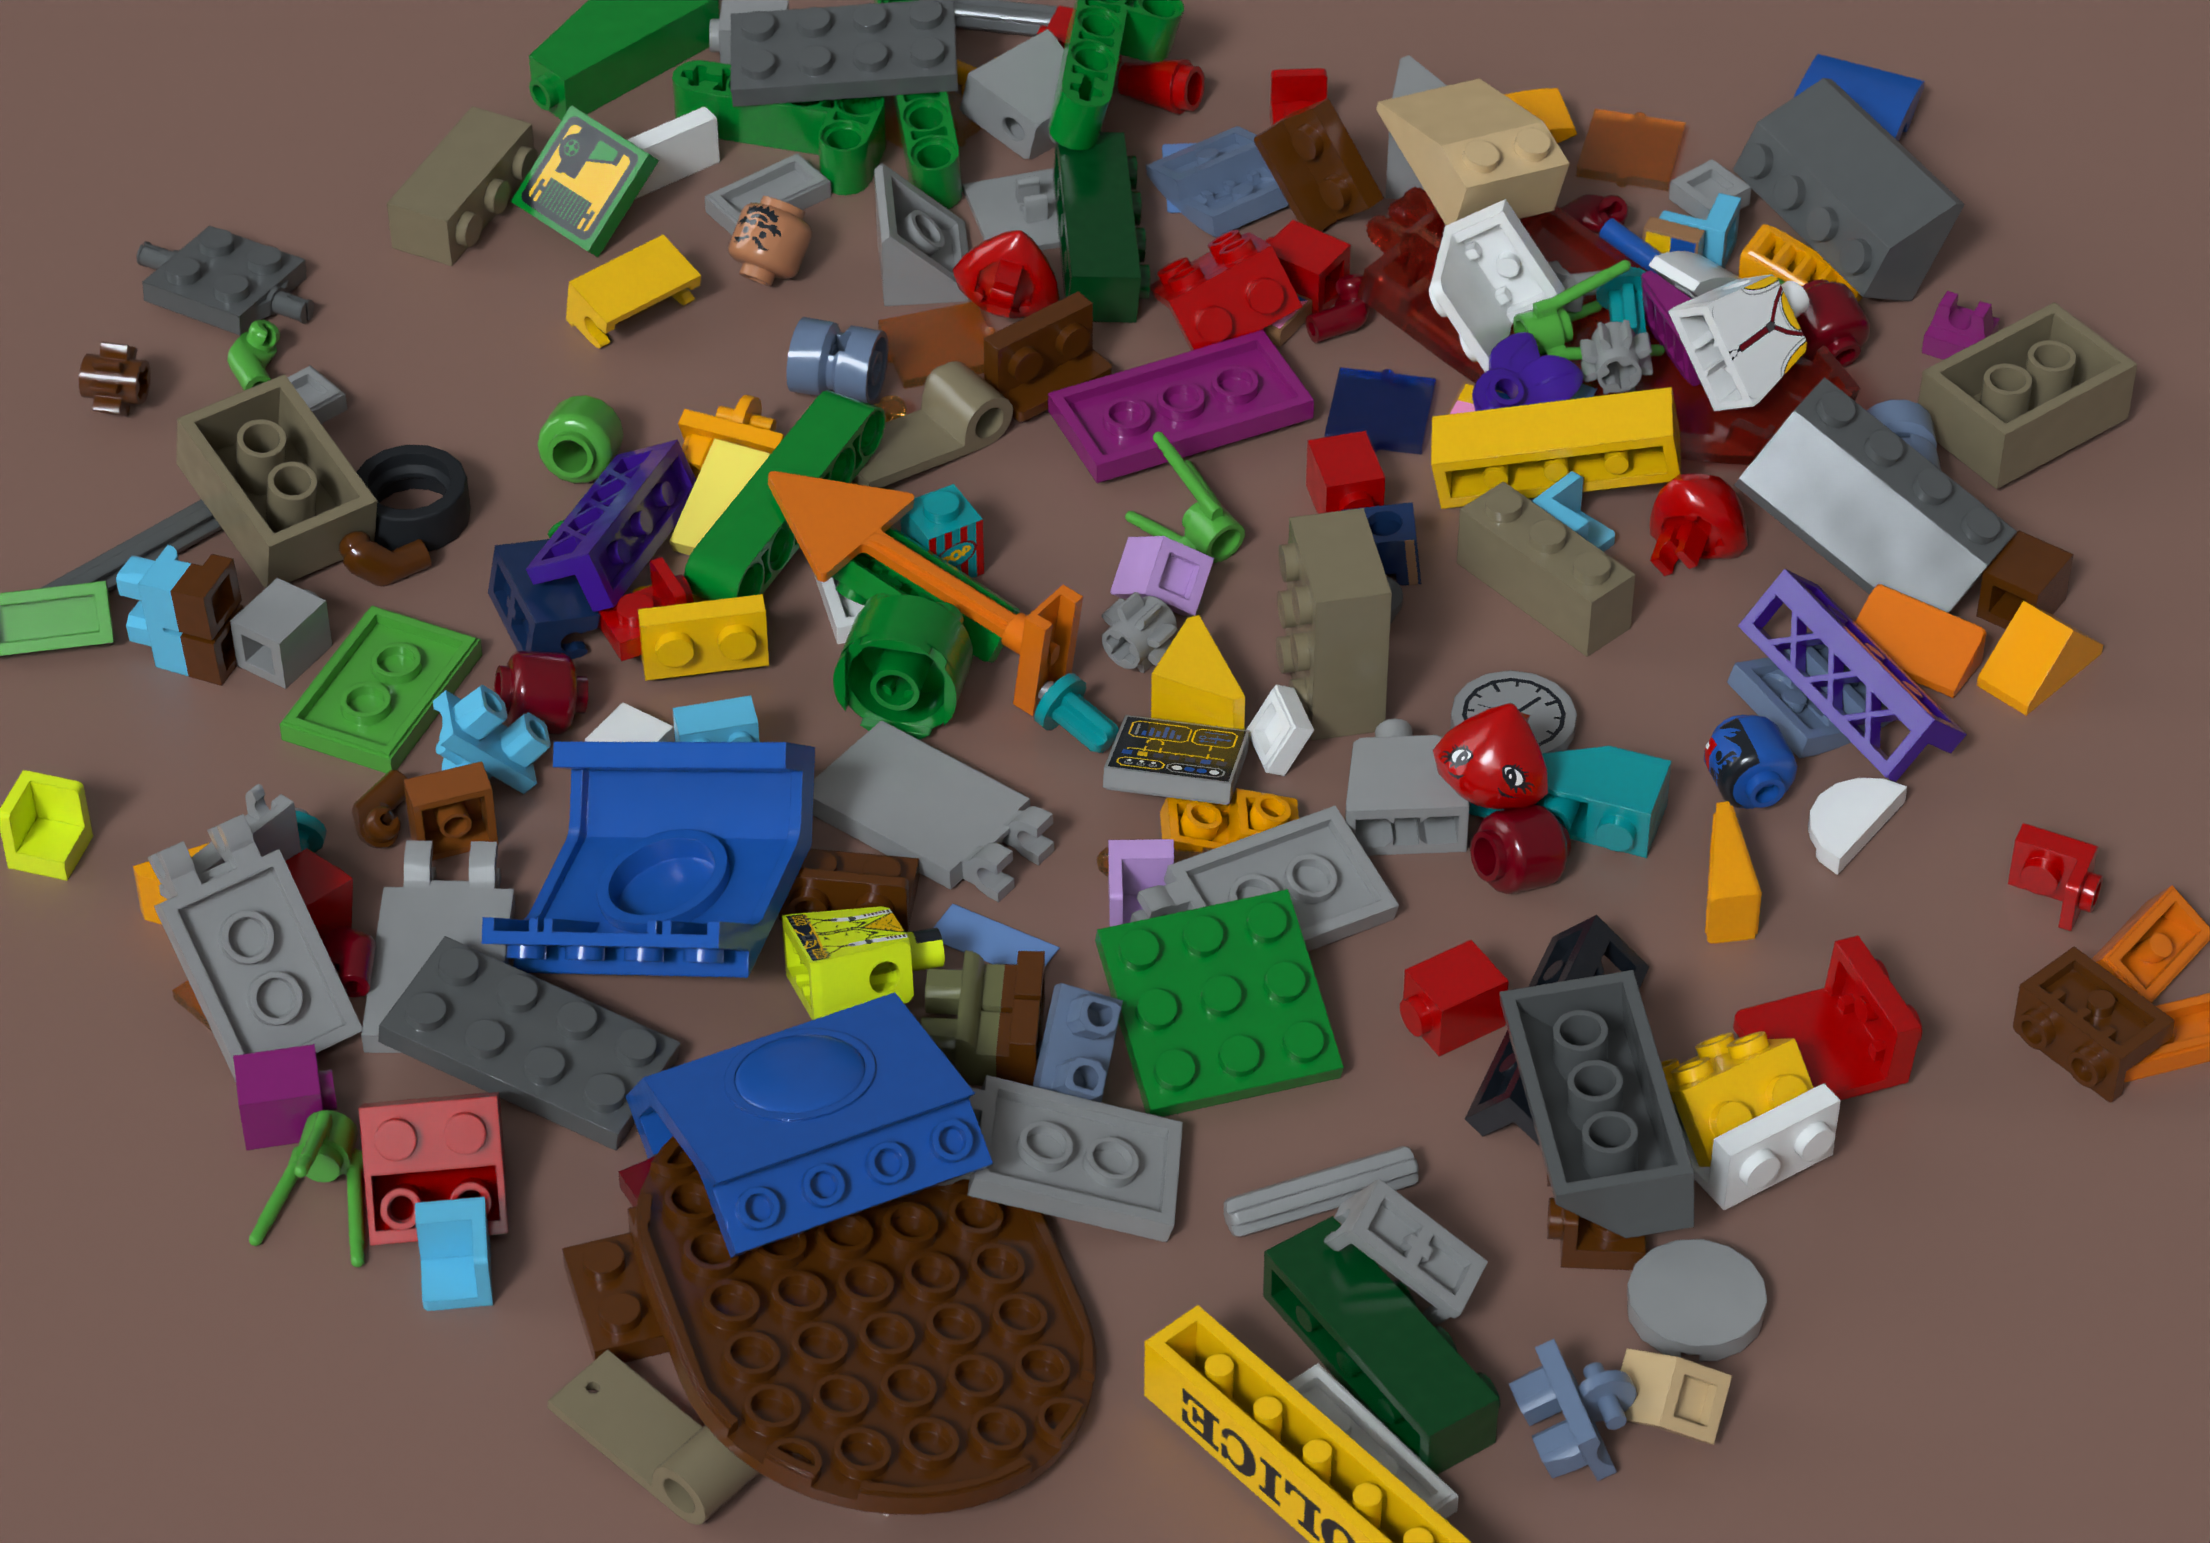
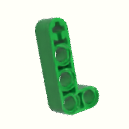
(1090, 58)
(843, 132)

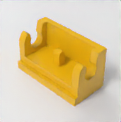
(627, 287)

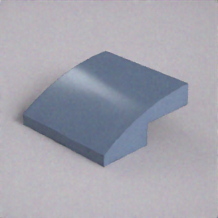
(1219, 182)
(1781, 701)

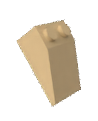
(1476, 150)

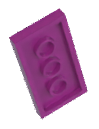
(1191, 398)

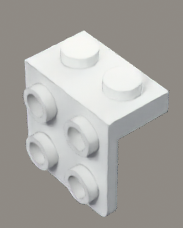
(1487, 276)
(1769, 1147)

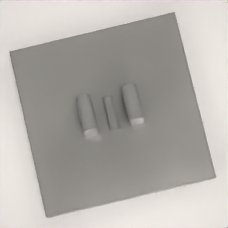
(1016, 203)

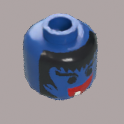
(1750, 761)

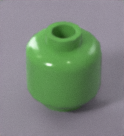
(580, 439)

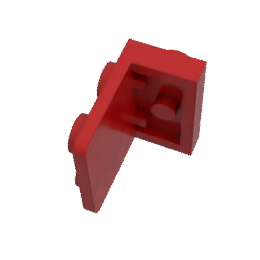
(1227, 290)
(1849, 1033)

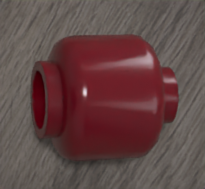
(1833, 321)
(544, 687)
(1520, 849)

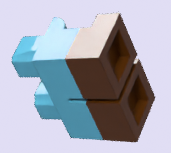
(184, 612)

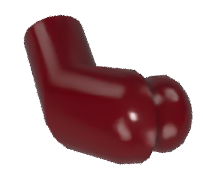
(1596, 210)
(355, 955)

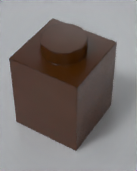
(2027, 572)

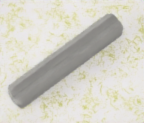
(1317, 1191)

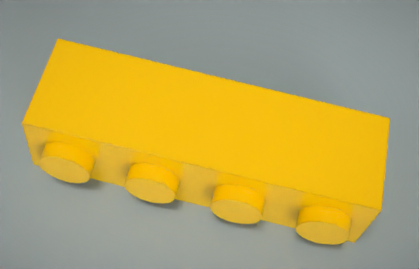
(1532, 446)

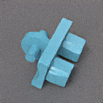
(475, 733)

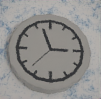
(1549, 706)

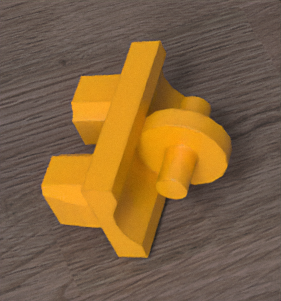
(738, 426)

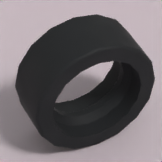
(421, 469)

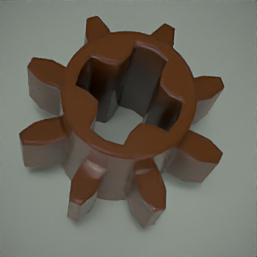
(114, 378)

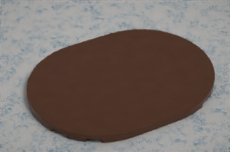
(880, 1355)

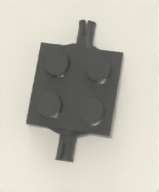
(225, 280)

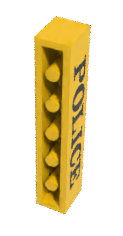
(1280, 1440)

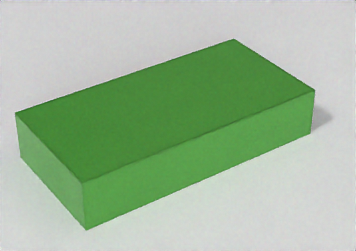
(55, 618)

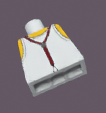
(1742, 337)

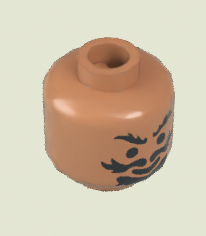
(770, 240)

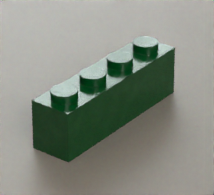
(1098, 228)
(1381, 1347)

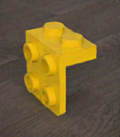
(703, 636)
(1733, 1084)

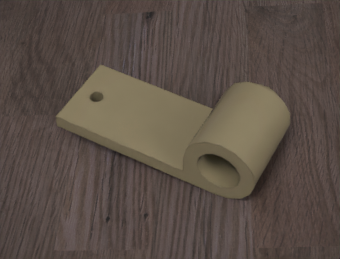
(955, 419)
(651, 1439)

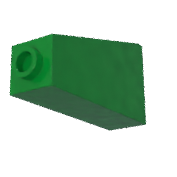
(614, 49)

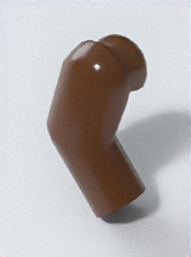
(378, 564)
(374, 811)

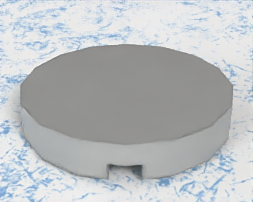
(1696, 1299)

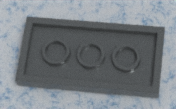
(843, 52)
(526, 1041)

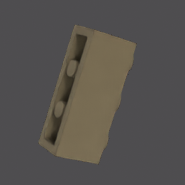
(461, 186)
(1545, 568)

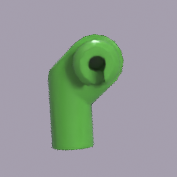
(253, 353)

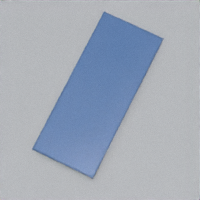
(988, 938)

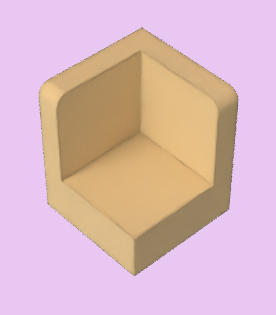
(1676, 1394)

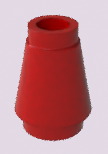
(1164, 84)

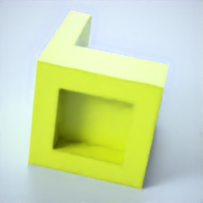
(45, 825)

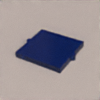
(1385, 405)

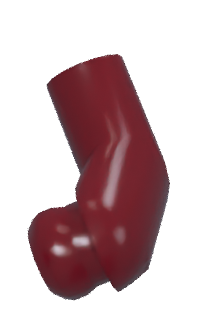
(1346, 315)

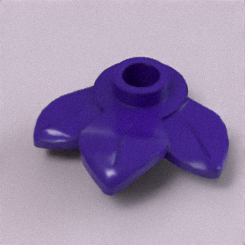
(1524, 375)

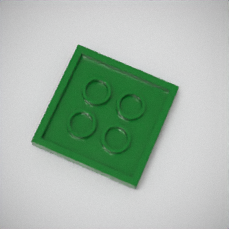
(1219, 1004)

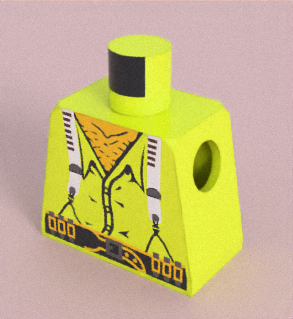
(854, 957)

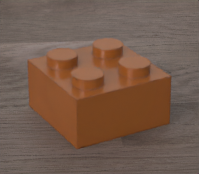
(451, 809)

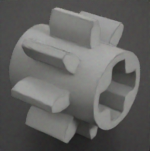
(1616, 357)
(1138, 631)

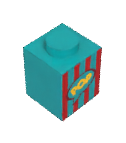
(949, 528)

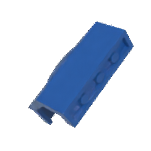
(668, 859)
(815, 1121)

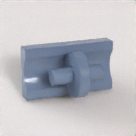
(1077, 1042)
(1598, 1398)

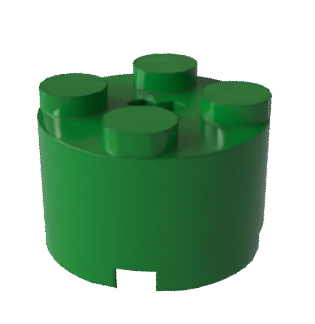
(904, 663)

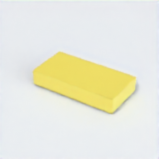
(717, 485)

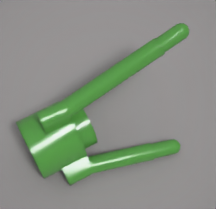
(1552, 323)
(1206, 523)
(322, 1156)

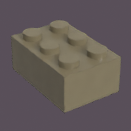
(2027, 394)
(274, 480)
(1335, 622)

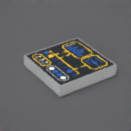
(1176, 759)

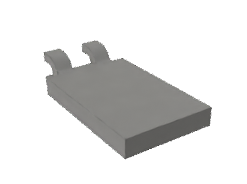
(930, 808)
(1313, 857)
(418, 918)
(251, 948)
(1077, 1158)

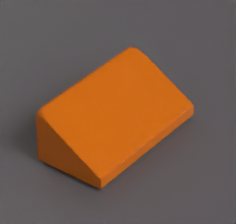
(1923, 640)
(2155, 944)

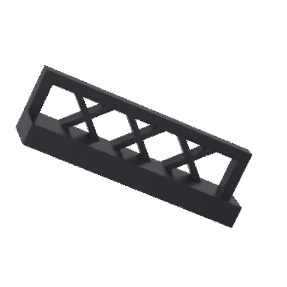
(1569, 956)

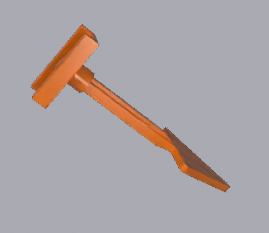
(845, 519)

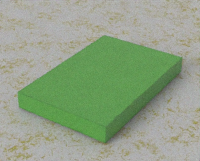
(380, 689)

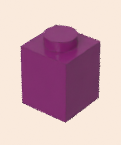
(279, 1094)

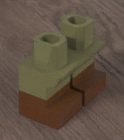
(997, 1016)

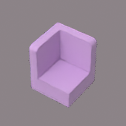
(1163, 570)
(1132, 868)

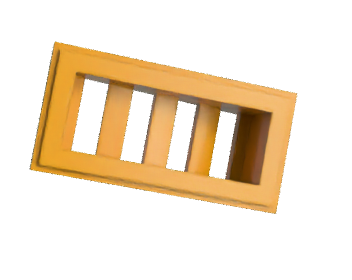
(1785, 258)
(1732, 882)

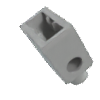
(1016, 95)
(1399, 798)

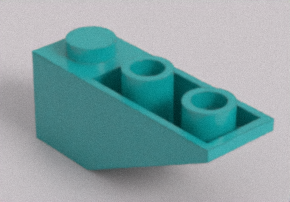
(1605, 796)

